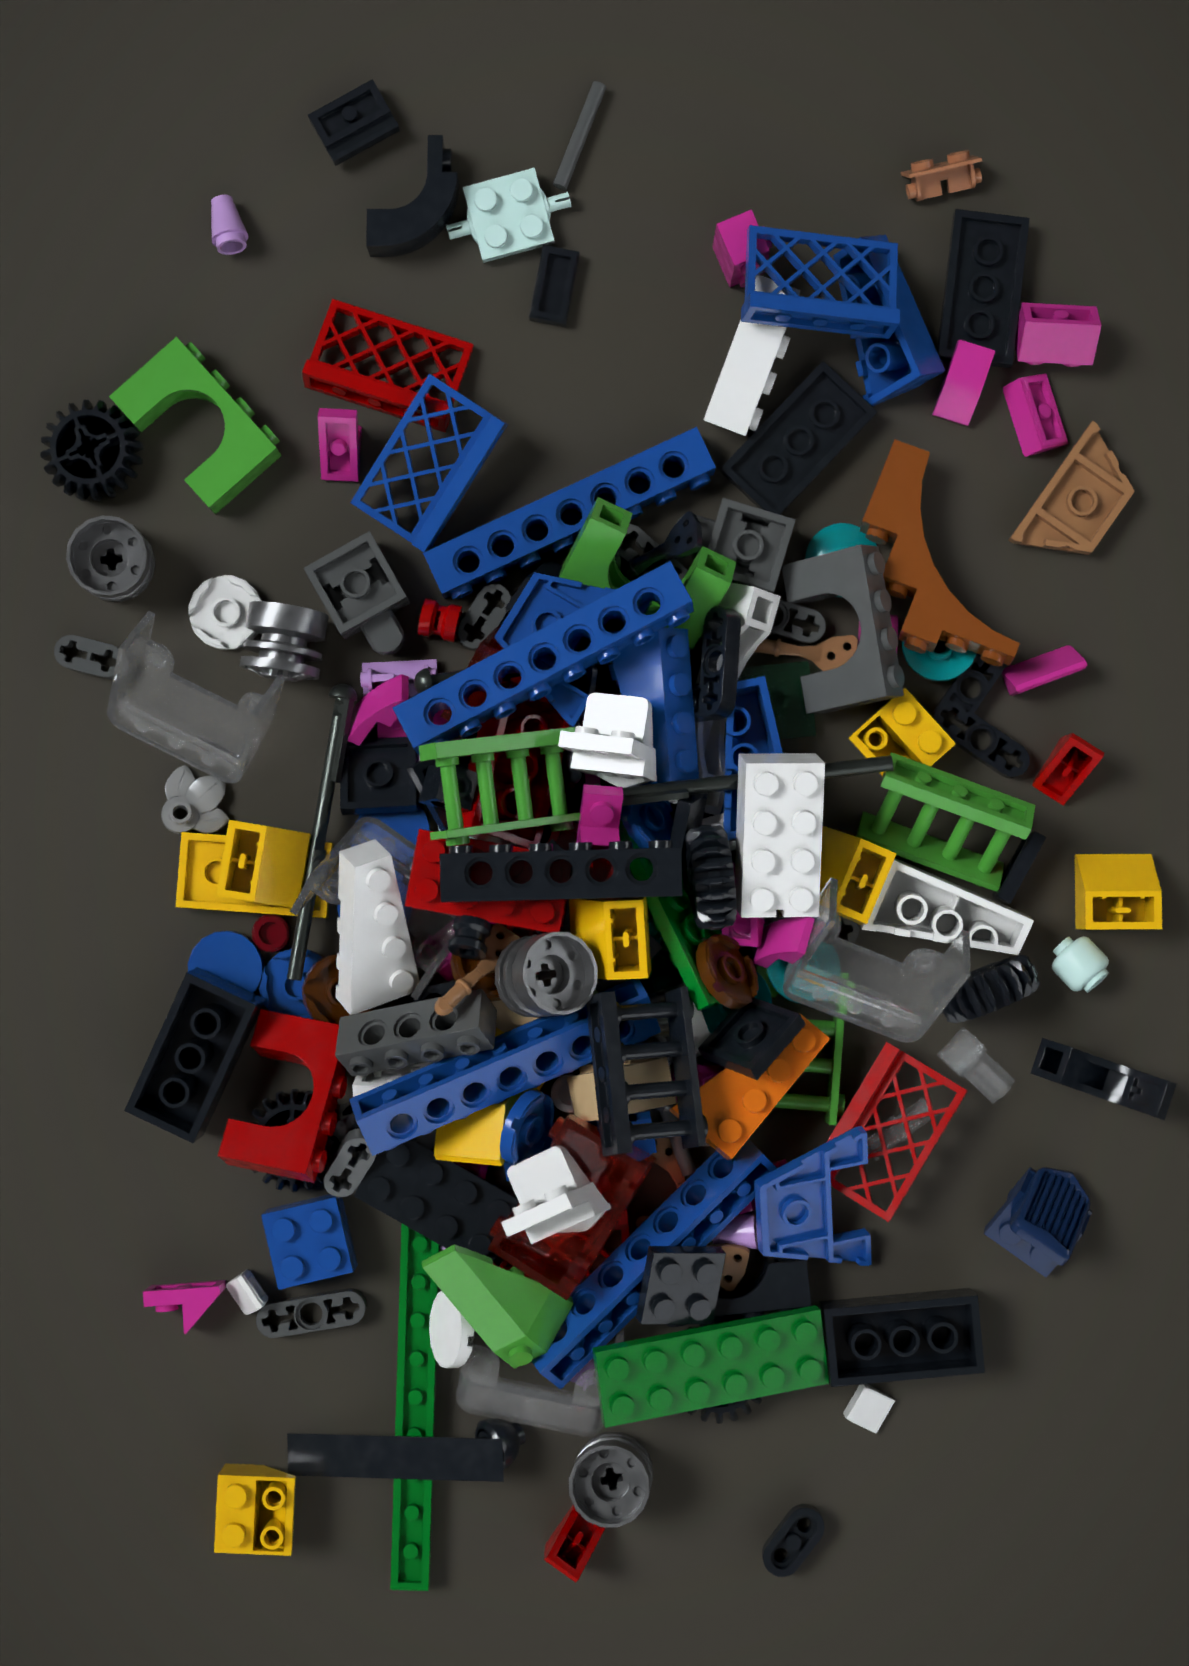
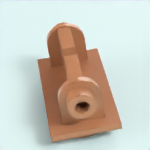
(957, 172)

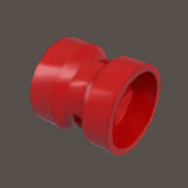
(448, 621)

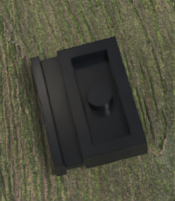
(353, 122)

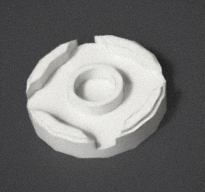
(221, 610)
(449, 1333)

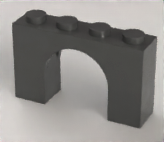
(874, 667)

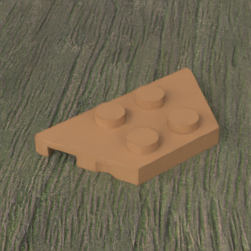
(1077, 500)

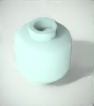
(1080, 964)

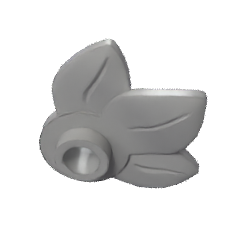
(198, 798)

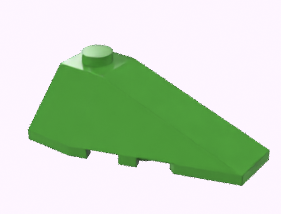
(503, 1306)

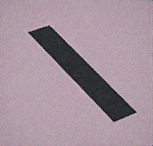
(395, 1457)

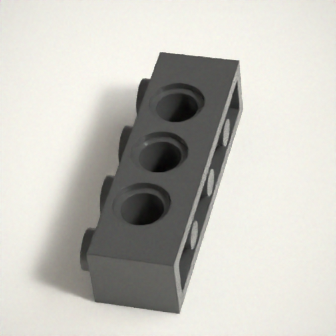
(415, 1034)

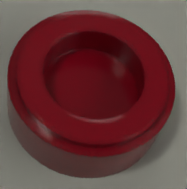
(271, 933)

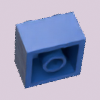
(309, 1240)

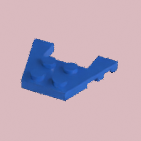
(541, 604)
(797, 1205)

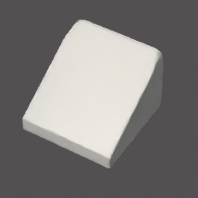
(247, 1292)
(868, 1407)

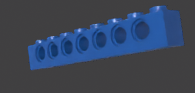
(685, 449)
(658, 585)
(517, 1063)
(612, 1292)

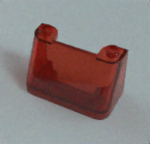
(566, 1258)

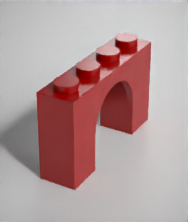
(299, 1146)

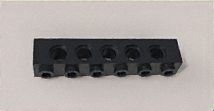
(458, 885)

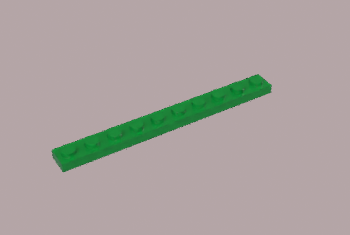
(414, 1413)

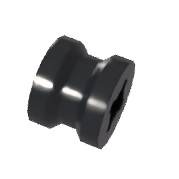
(470, 937)

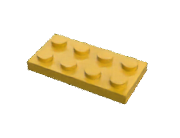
(199, 877)

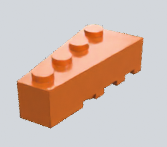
(739, 1104)

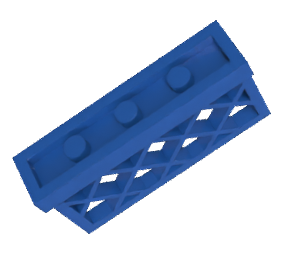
(824, 313)
(456, 482)

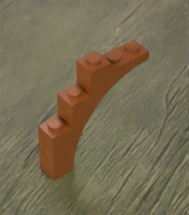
(909, 571)

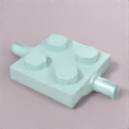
(508, 215)

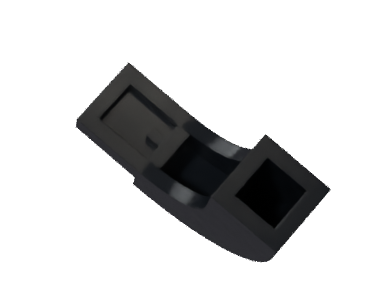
(422, 220)
(1103, 1078)

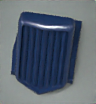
(1042, 1218)

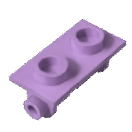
(379, 672)

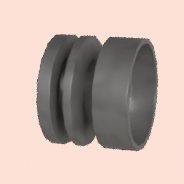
(94, 545)
(284, 640)
(565, 974)
(598, 1497)

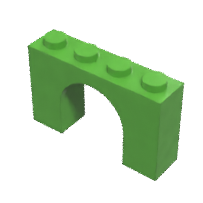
(179, 375)
(594, 565)

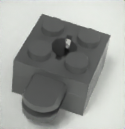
(750, 538)
(361, 593)

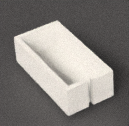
(779, 834)

